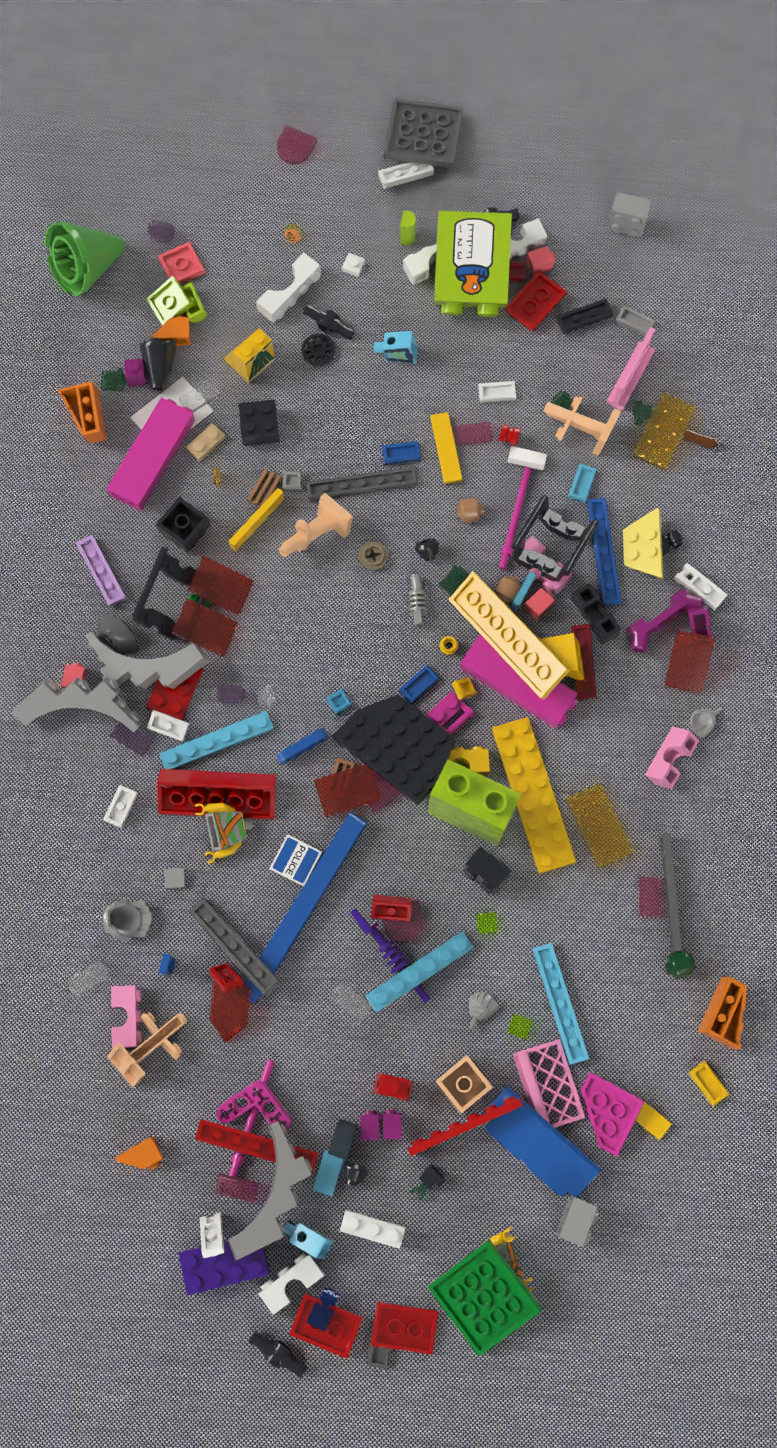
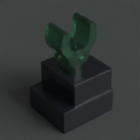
(428, 1178)

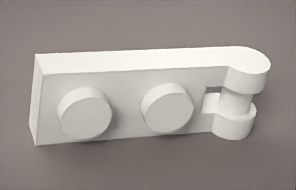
(700, 586)
(211, 1235)

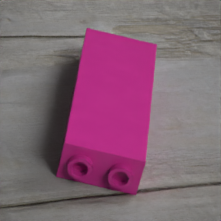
(151, 453)
(492, 670)

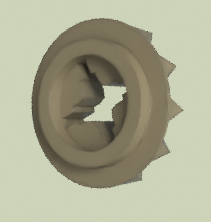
(378, 549)

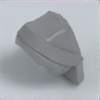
(127, 919)

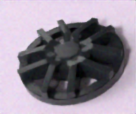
(318, 349)

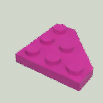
(610, 1112)

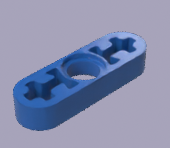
(302, 746)

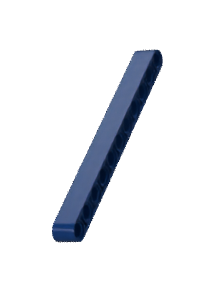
(309, 897)

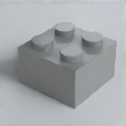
(629, 214)
(577, 1221)

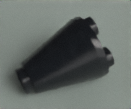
(158, 361)

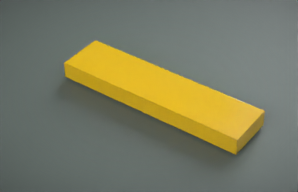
(446, 448)
(256, 519)

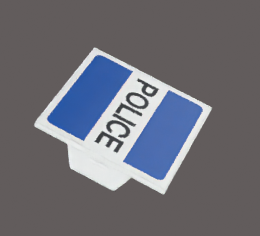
(295, 860)

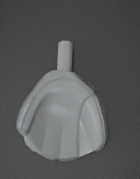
(704, 721)
(481, 1007)

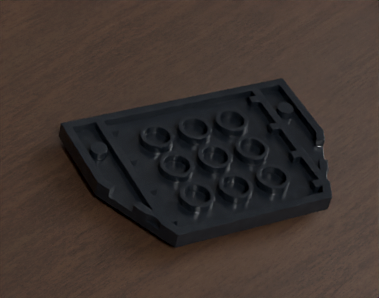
(398, 745)

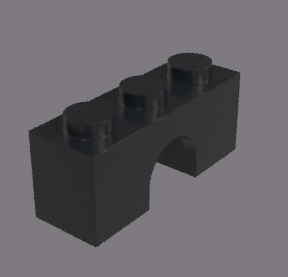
(588, 604)

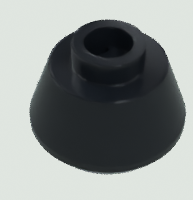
(427, 548)
(353, 1173)

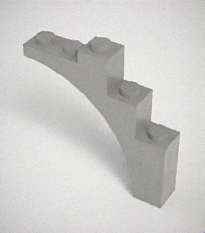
(143, 672)
(77, 694)
(288, 1171)

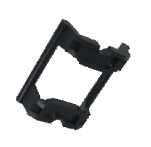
(554, 523)
(151, 617)

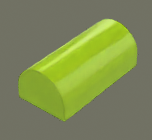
(408, 228)
(196, 312)

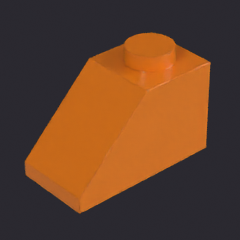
(176, 329)
(143, 1155)

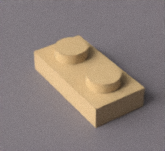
(205, 442)

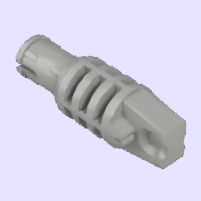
(417, 600)

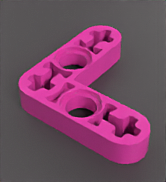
(254, 1099)

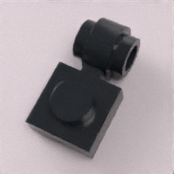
(674, 539)

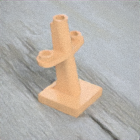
(597, 429)
(329, 517)
(128, 1062)

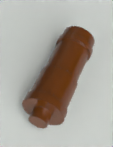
(701, 439)

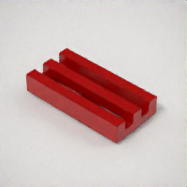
(222, 978)

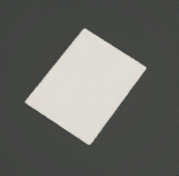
(173, 392)

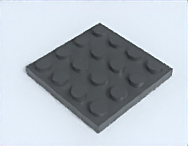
(423, 133)

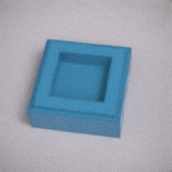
(338, 701)

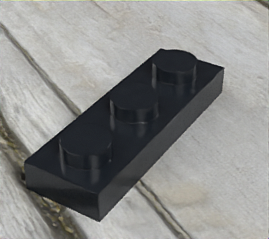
(584, 316)

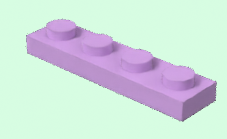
(101, 571)

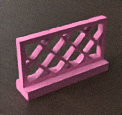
(632, 372)
(531, 1088)

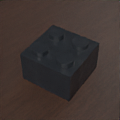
(259, 422)
(183, 524)
(486, 871)

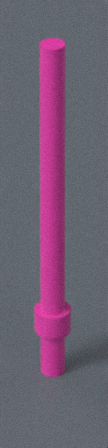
(507, 550)
(238, 1158)

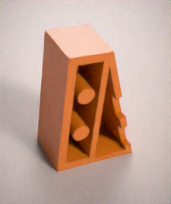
(86, 410)
(725, 1013)

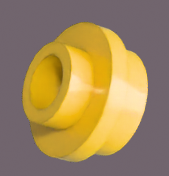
(451, 640)

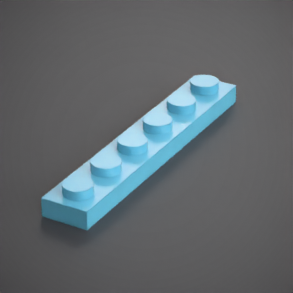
(216, 741)
(419, 971)
(560, 1004)

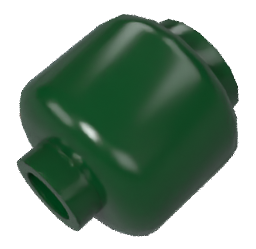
(680, 964)

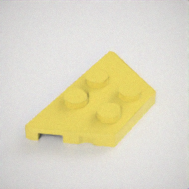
(644, 545)

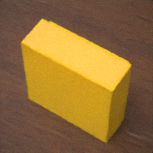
(464, 688)

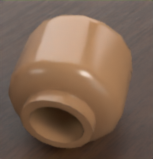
(469, 510)
(508, 589)

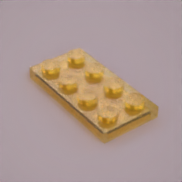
(664, 431)
(599, 826)

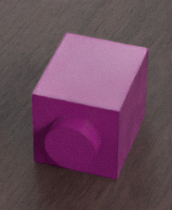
(135, 372)

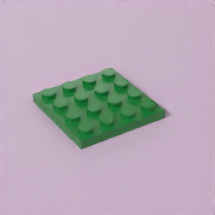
(484, 1297)

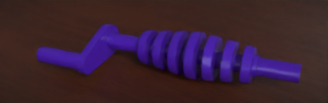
(390, 952)

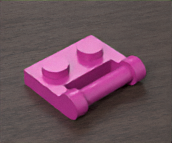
(447, 709)

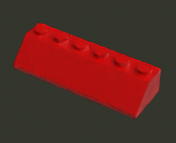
(245, 792)

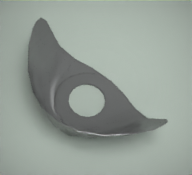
(120, 634)

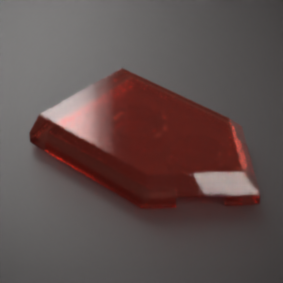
(229, 1010)

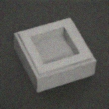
(292, 480)
(174, 878)

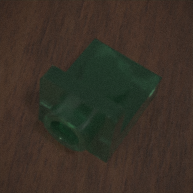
(113, 380)
(453, 579)

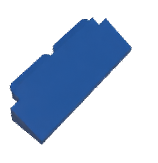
(542, 1148)

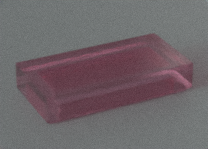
(473, 433)
(649, 896)
(236, 1188)

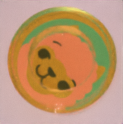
(292, 233)
(217, 476)

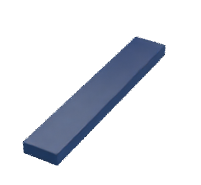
(604, 553)

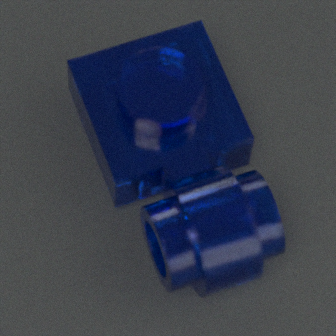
(320, 1313)

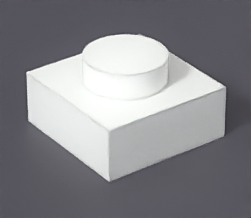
(353, 264)

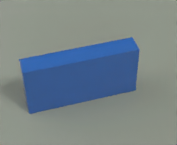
(401, 452)
(419, 684)
(167, 965)

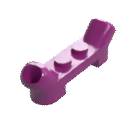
(640, 629)

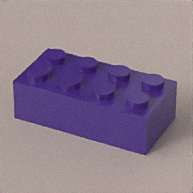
(221, 1270)

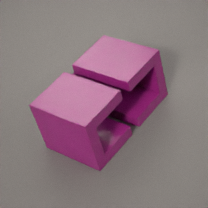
(699, 620)
(391, 1125)

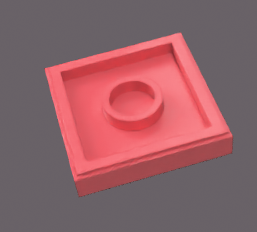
(181, 263)

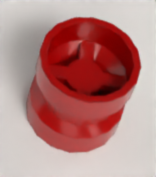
(509, 434)

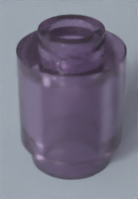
(161, 230)
(231, 694)

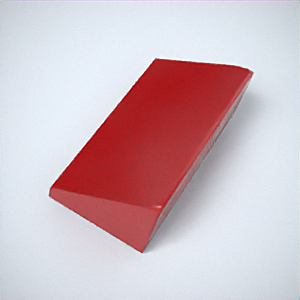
(391, 908)

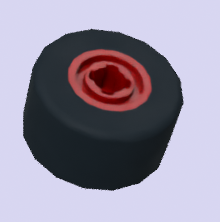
(342, 1139)

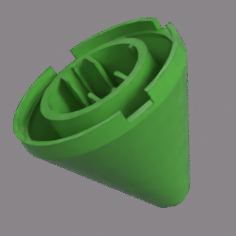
(80, 255)

